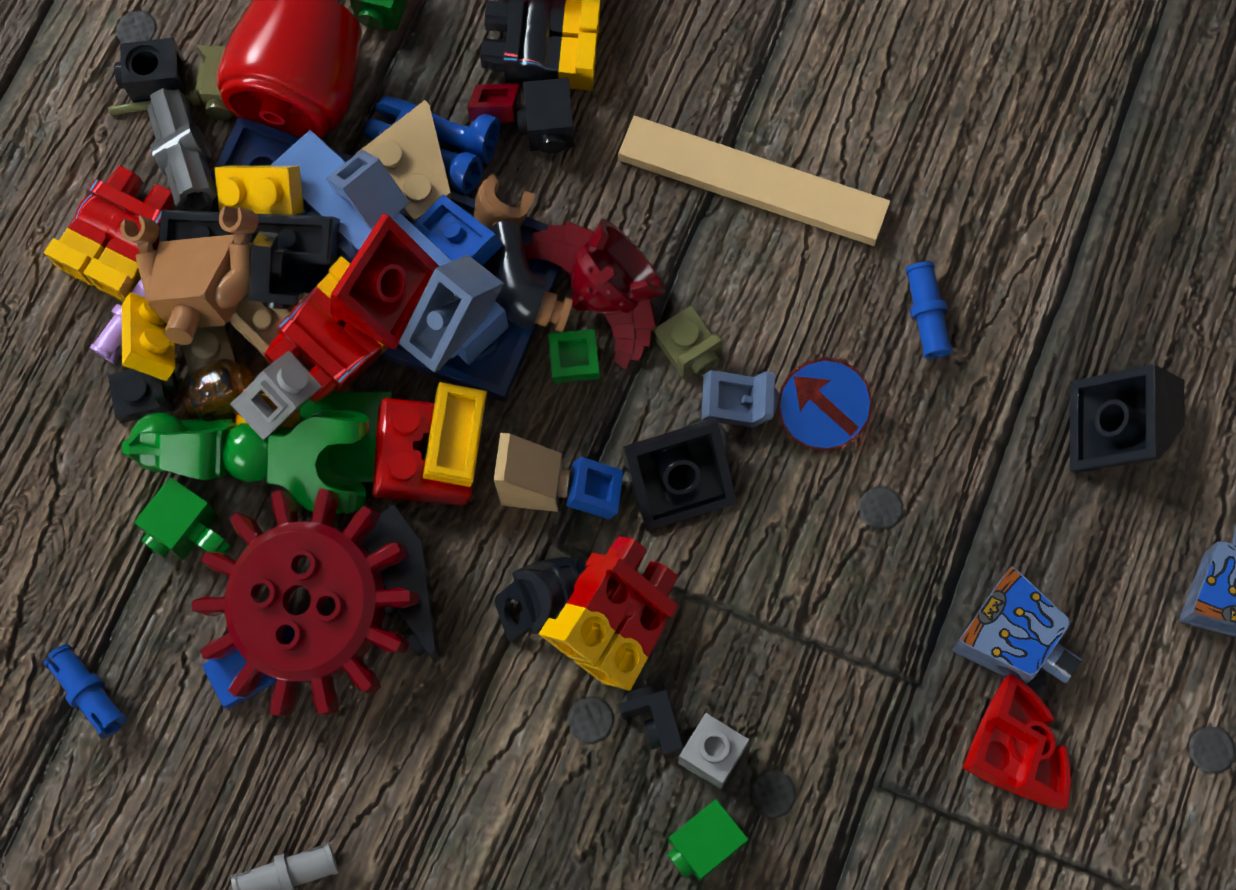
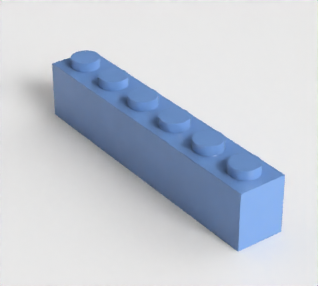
(320, 199)

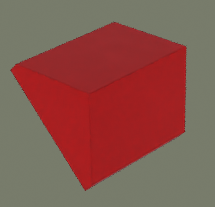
(383, 283)

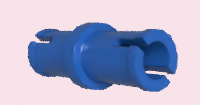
(928, 310)
(85, 691)

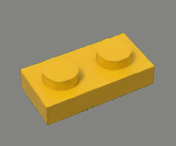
(260, 188)
(144, 339)

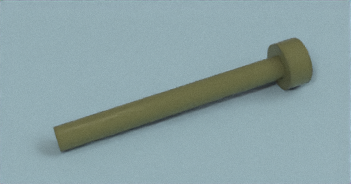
(140, 106)

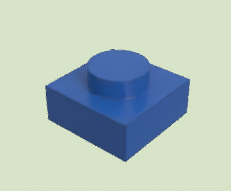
(594, 488)

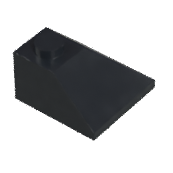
(1124, 417)

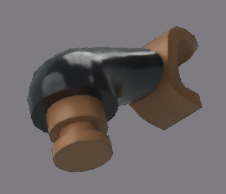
(522, 292)

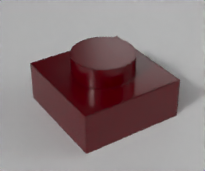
(495, 100)

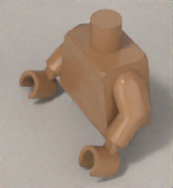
(195, 278)

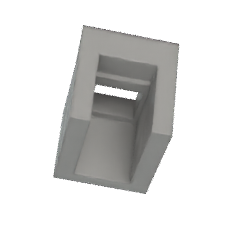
(286, 385)

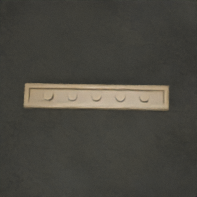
(753, 180)

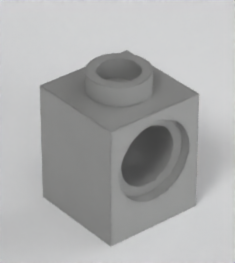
(713, 751)

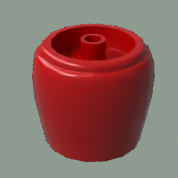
(291, 65)

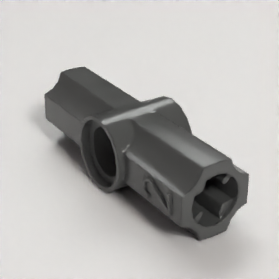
(181, 151)

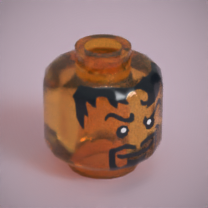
(214, 388)

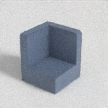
(368, 188)

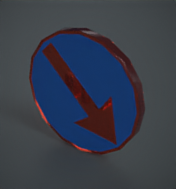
(824, 403)

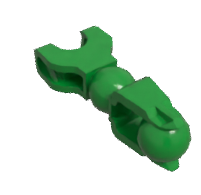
(286, 457)

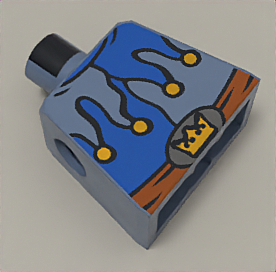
(1213, 591)
(1018, 632)

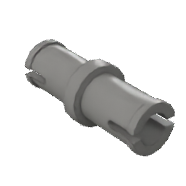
(289, 871)

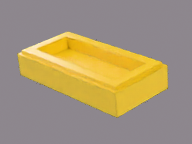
(454, 434)

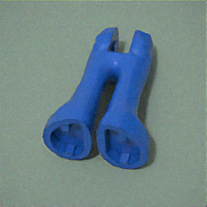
(475, 141)

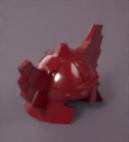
(606, 278)

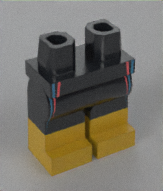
(543, 40)

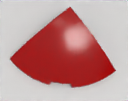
(1018, 748)

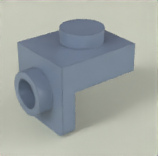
(739, 398)

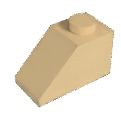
(529, 474)

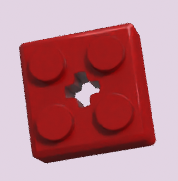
(399, 467)

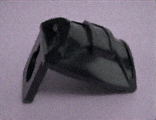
(542, 591)

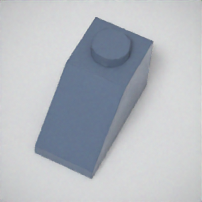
(450, 310)

